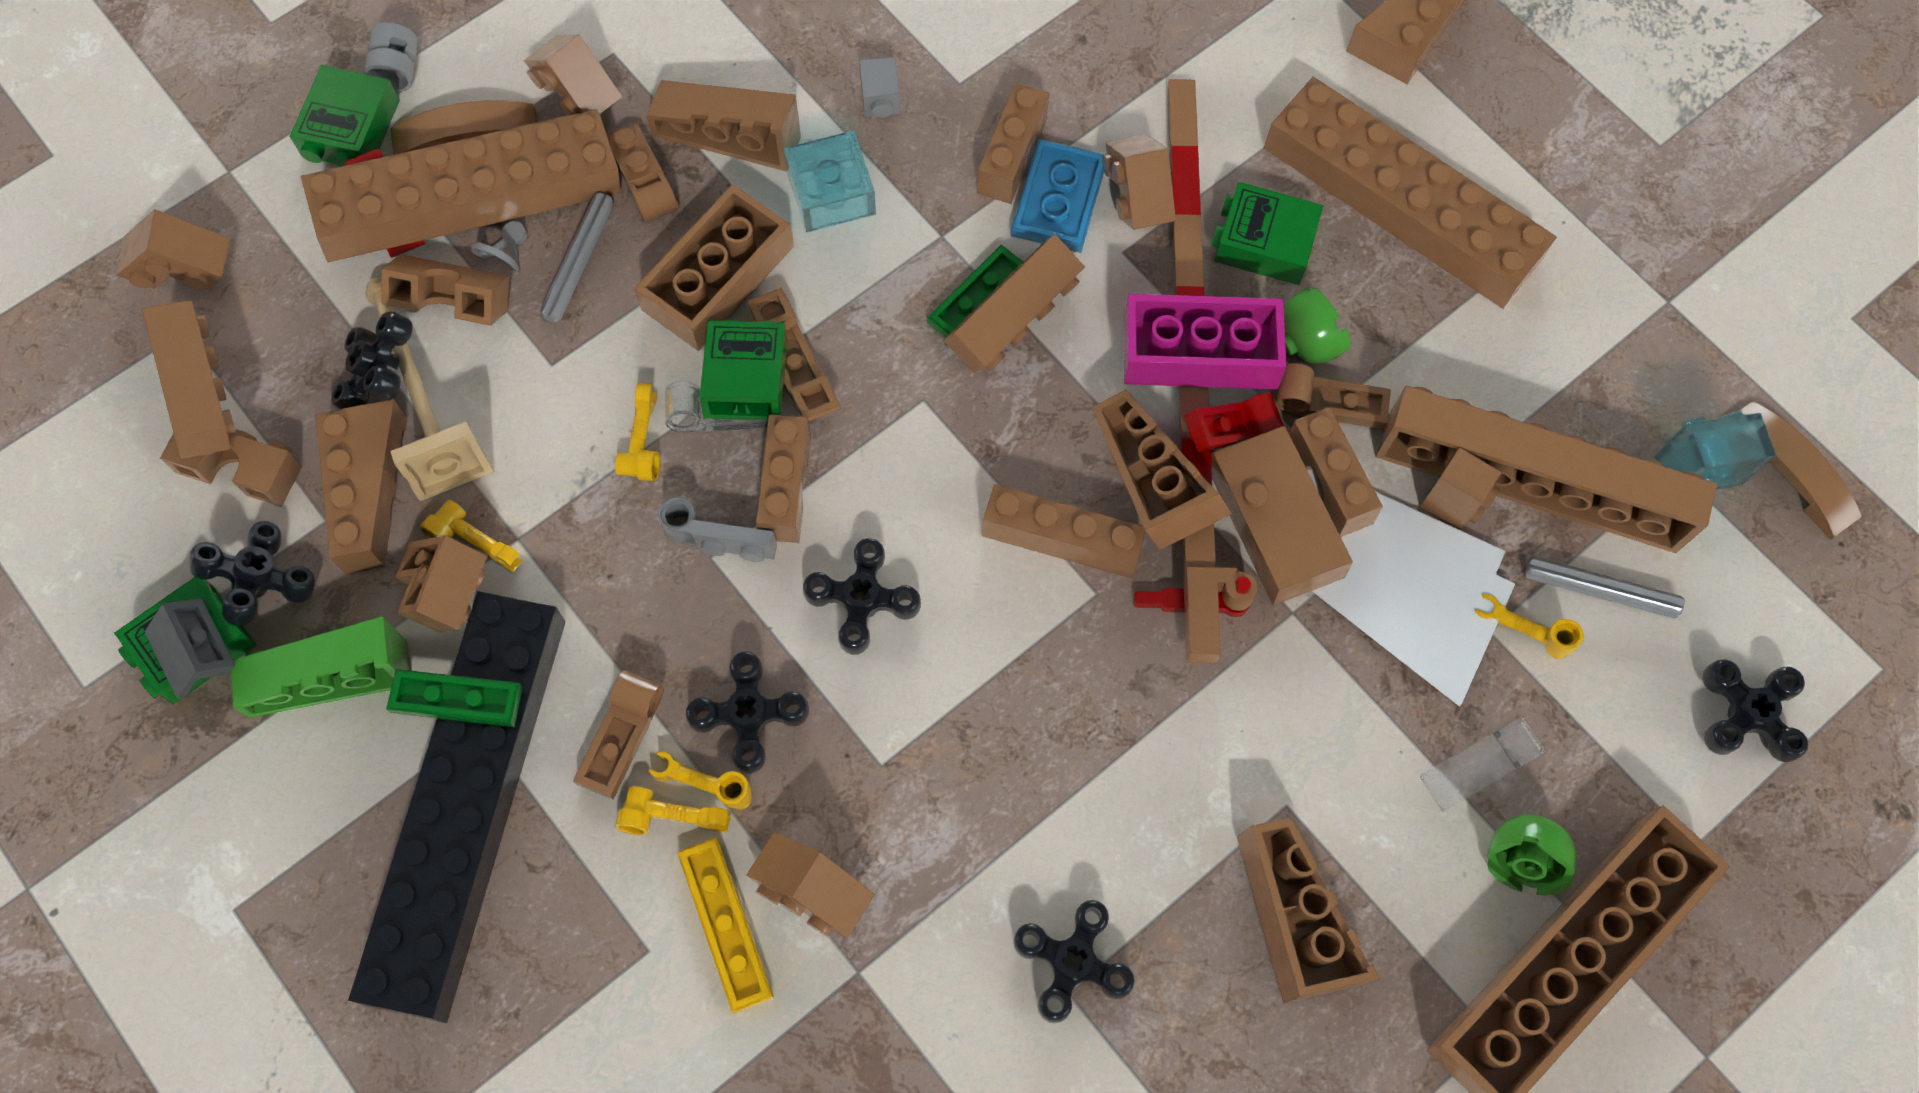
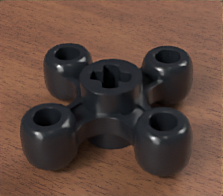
(372, 361)
(251, 573)
(865, 581)
(747, 696)
(1754, 710)
(1090, 969)

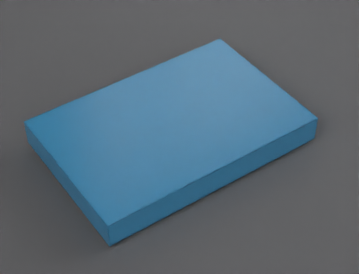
(1059, 195)

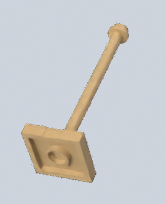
(442, 457)

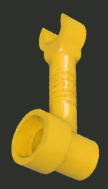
(640, 462)
(450, 522)
(1563, 630)
(721, 787)
(640, 809)

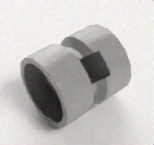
(392, 54)

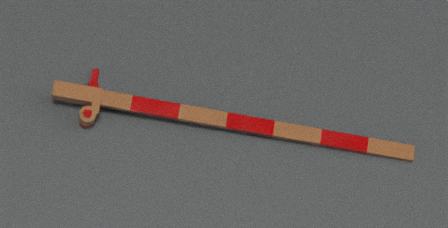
(1206, 587)

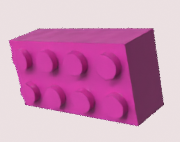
(1204, 341)

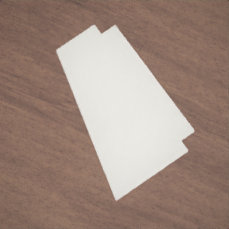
(1418, 592)

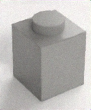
(879, 87)

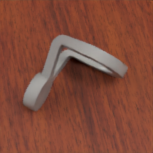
(513, 236)

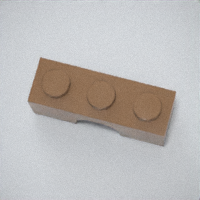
(1007, 151)
(420, 282)
(262, 473)
(782, 477)
(1345, 485)

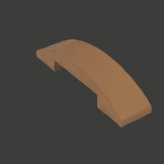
(459, 122)
(803, 378)
(1810, 474)

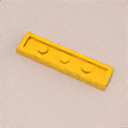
(725, 925)

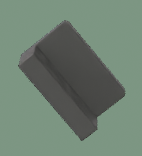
(187, 644)

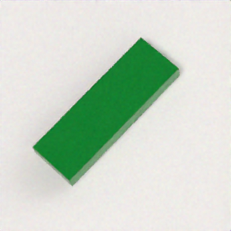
(973, 291)
(454, 698)

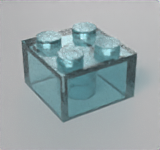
(830, 181)
(1720, 449)

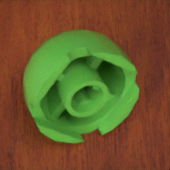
(1312, 328)
(1532, 853)

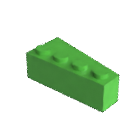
(319, 669)

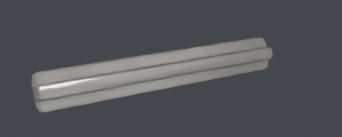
(576, 258)
(1604, 587)

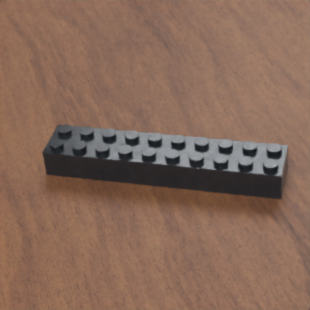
(457, 819)

